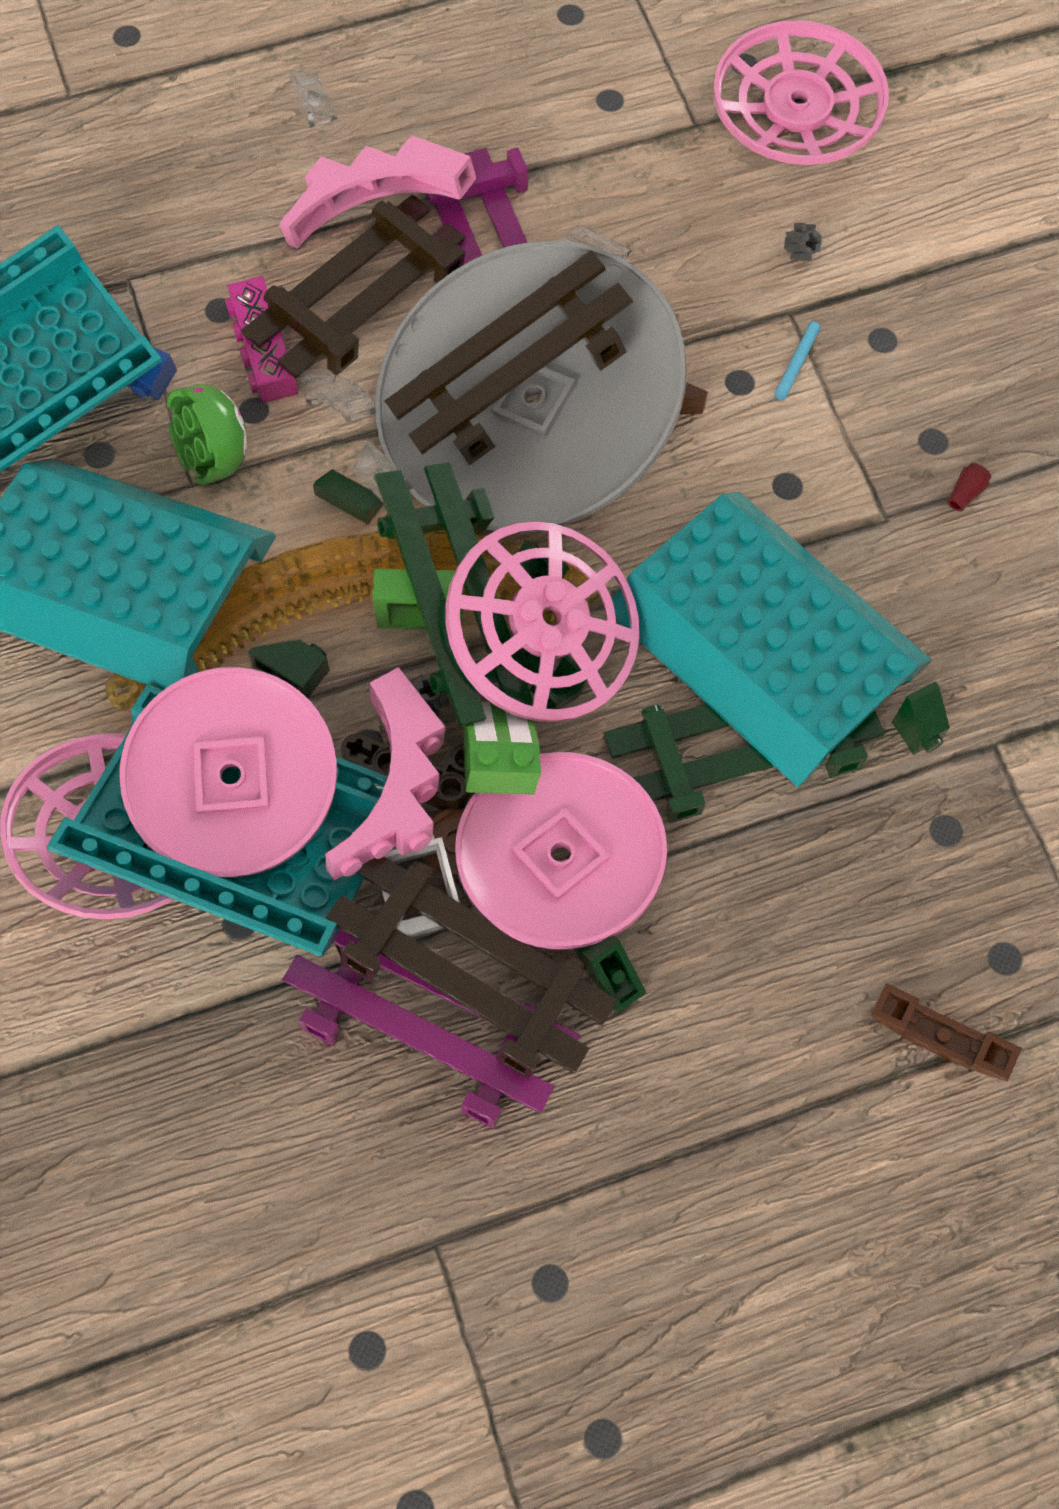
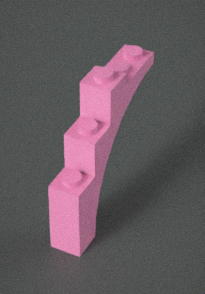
(375, 174)
(412, 779)

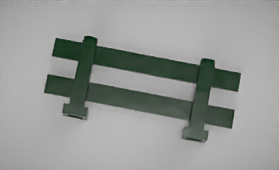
(461, 522)
(679, 779)

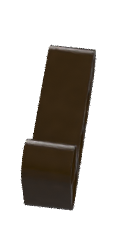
(379, 753)

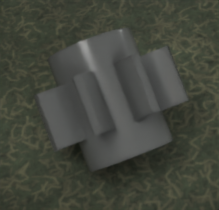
(803, 241)
(435, 702)

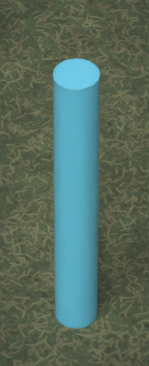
(797, 360)

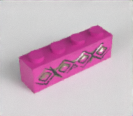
(267, 376)

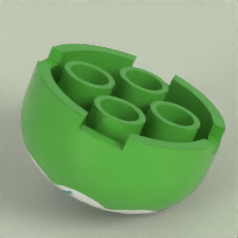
(207, 432)

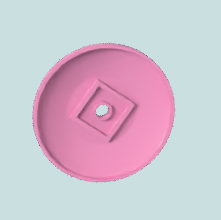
(219, 722)
(580, 807)

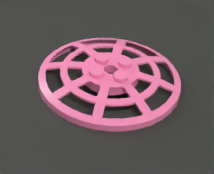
(800, 84)
(532, 631)
(56, 800)

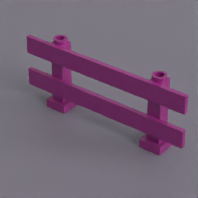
(490, 185)
(343, 994)

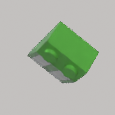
(501, 754)

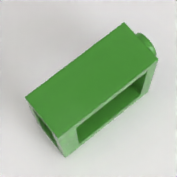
(395, 599)

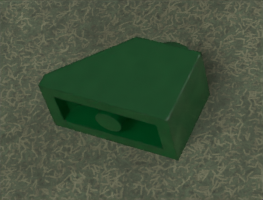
(292, 662)
(922, 719)
(612, 971)

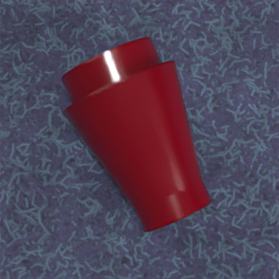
(970, 484)

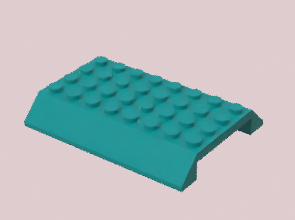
(59, 344)
(115, 570)
(766, 634)
(280, 903)

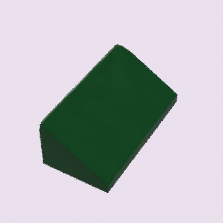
(347, 495)

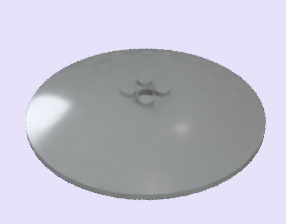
(591, 426)

